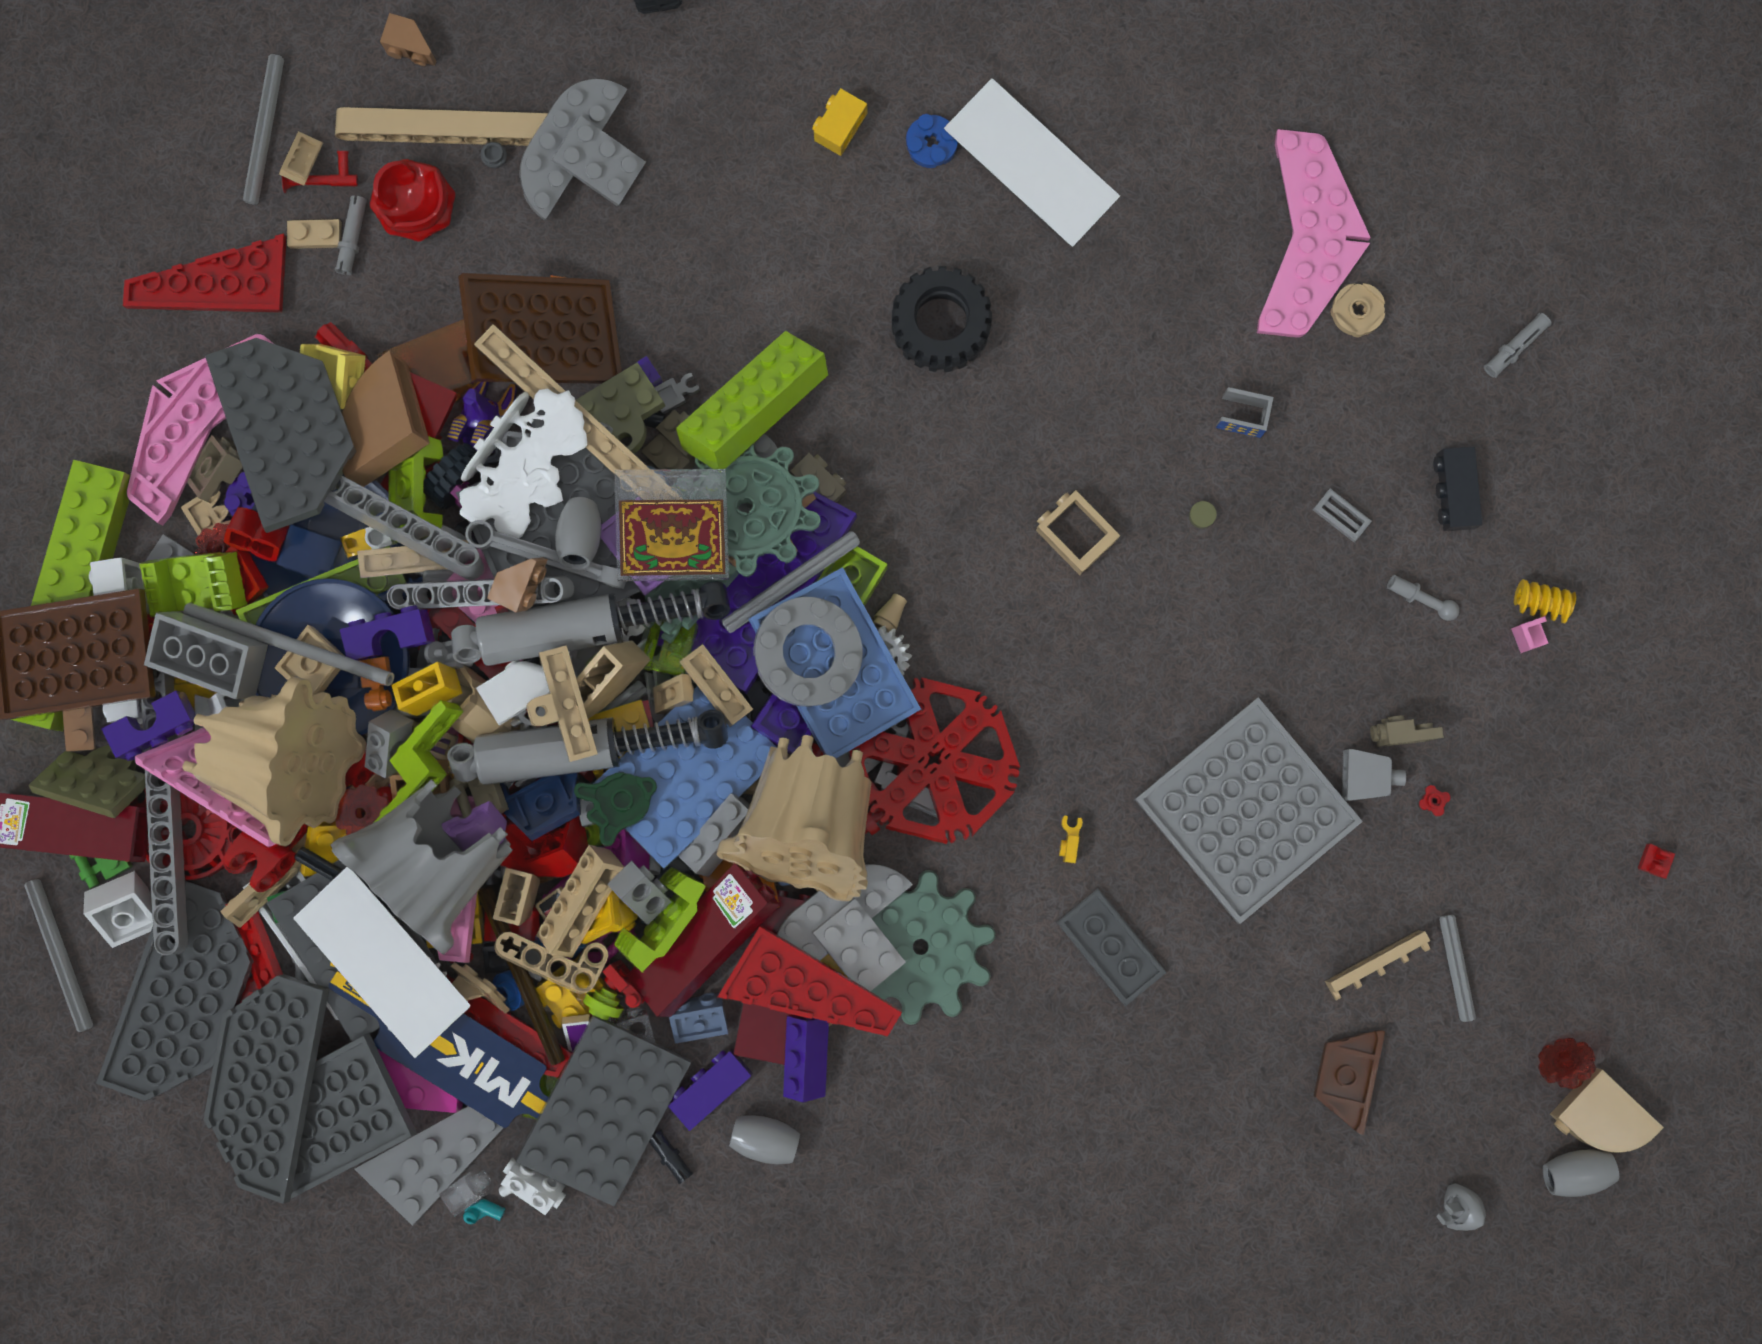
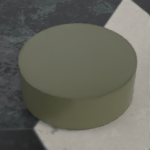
(1202, 514)

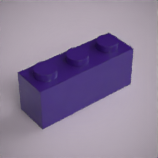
(805, 1058)
(709, 1088)

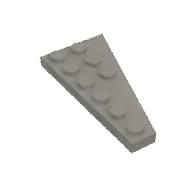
(429, 1162)

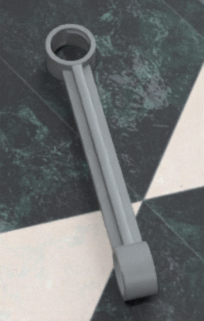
(529, 550)

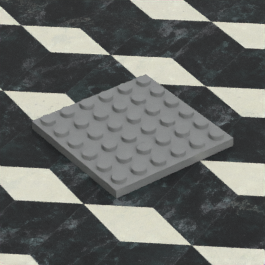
(1248, 810)

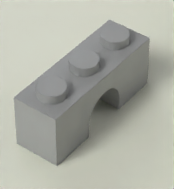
(724, 823)

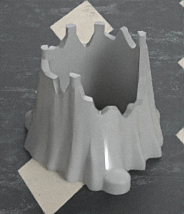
(418, 865)

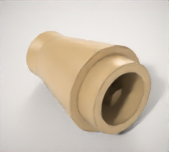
(890, 613)

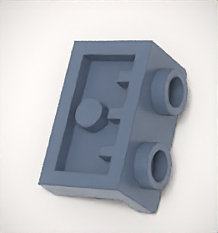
(699, 1019)

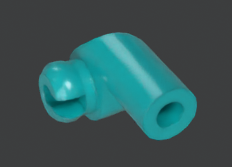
(481, 1209)

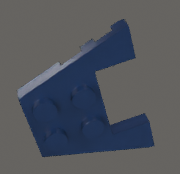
(543, 804)

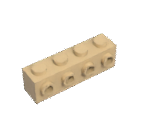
(579, 902)

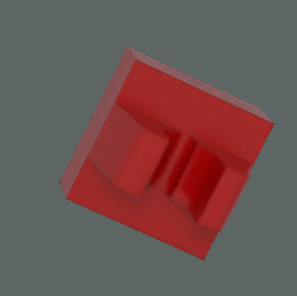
(1656, 861)

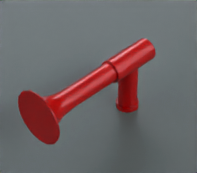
(340, 179)

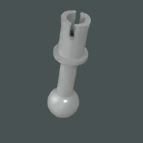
(1447, 609)

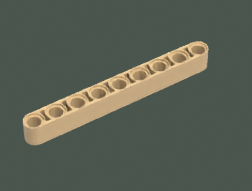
(436, 126)

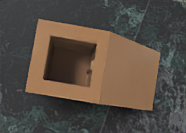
(404, 39)
(517, 584)

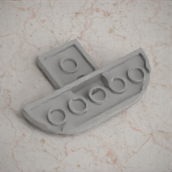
(574, 145)
(847, 928)

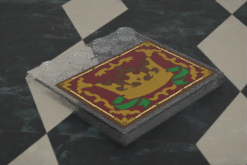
(671, 525)

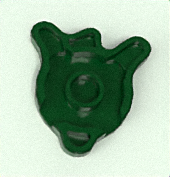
(618, 802)

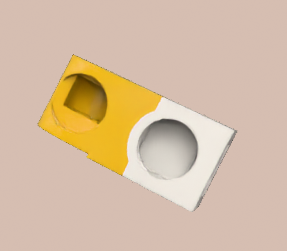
(365, 540)

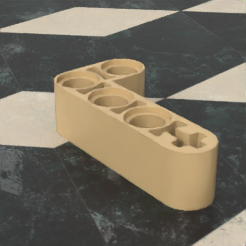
(542, 969)

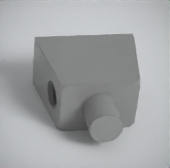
(1368, 775)

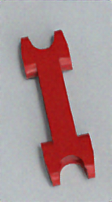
(277, 860)

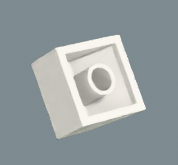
(120, 909)

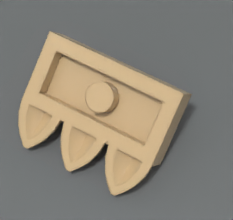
(204, 514)

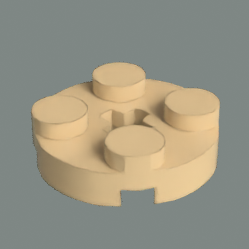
(1373, 309)

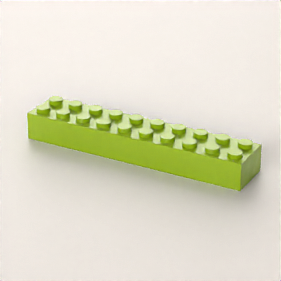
(82, 534)

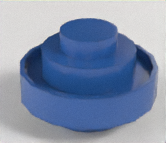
(508, 988)

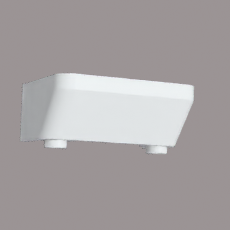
(512, 689)

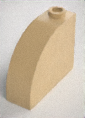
(609, 674)
(1605, 1116)

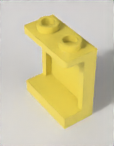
(341, 365)

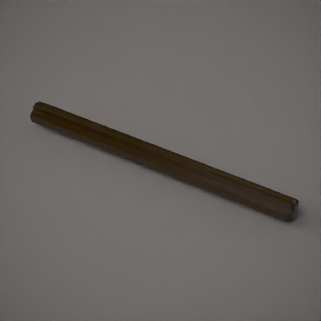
(524, 983)

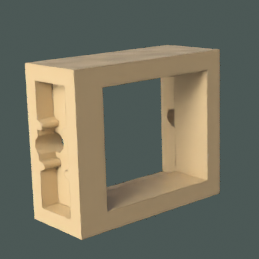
(1094, 553)

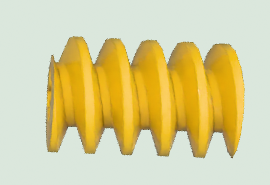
(1545, 600)

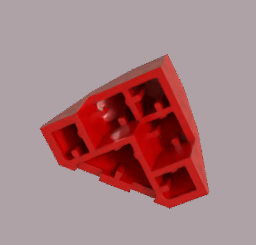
(549, 855)

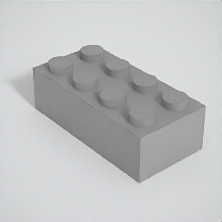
(205, 654)

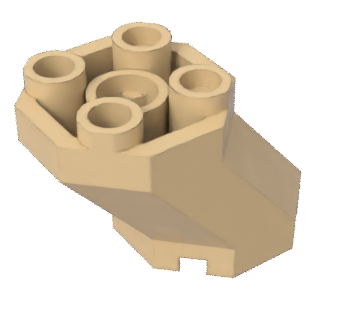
(476, 716)

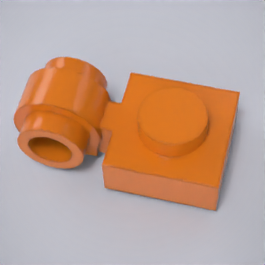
(377, 698)

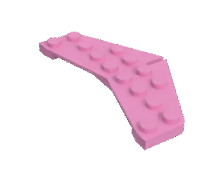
(1321, 222)
(174, 437)

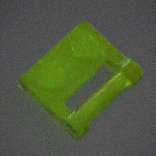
(671, 653)

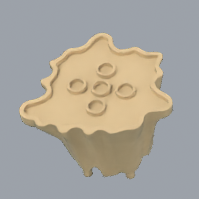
(281, 757)
(806, 823)

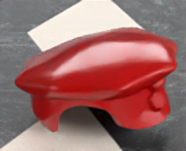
(412, 199)

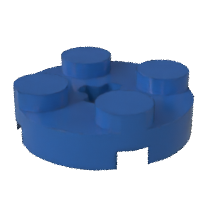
(933, 156)

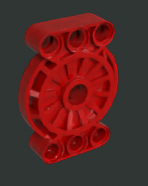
(207, 845)

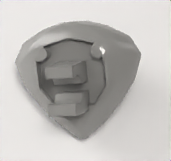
(1462, 1209)

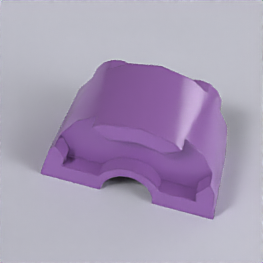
(480, 822)

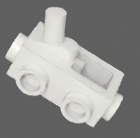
(532, 1187)

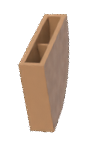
(383, 420)

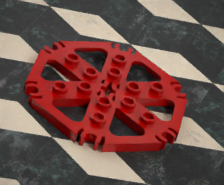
(957, 766)

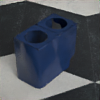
(308, 552)

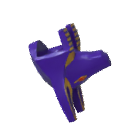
(479, 413)

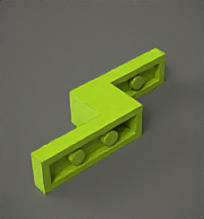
(414, 757)

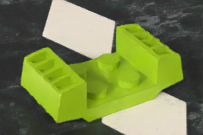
(407, 482)
(199, 579)
(668, 925)

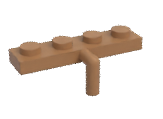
(79, 729)

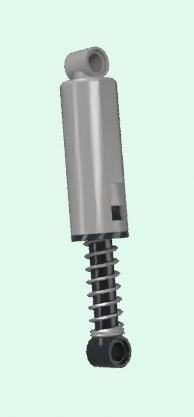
(577, 624)
(543, 754)

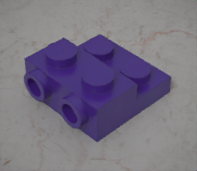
(781, 720)

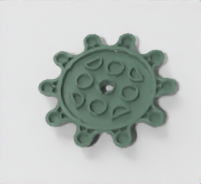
(775, 509)
(950, 951)

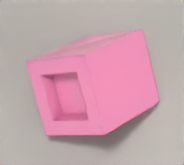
(1530, 635)

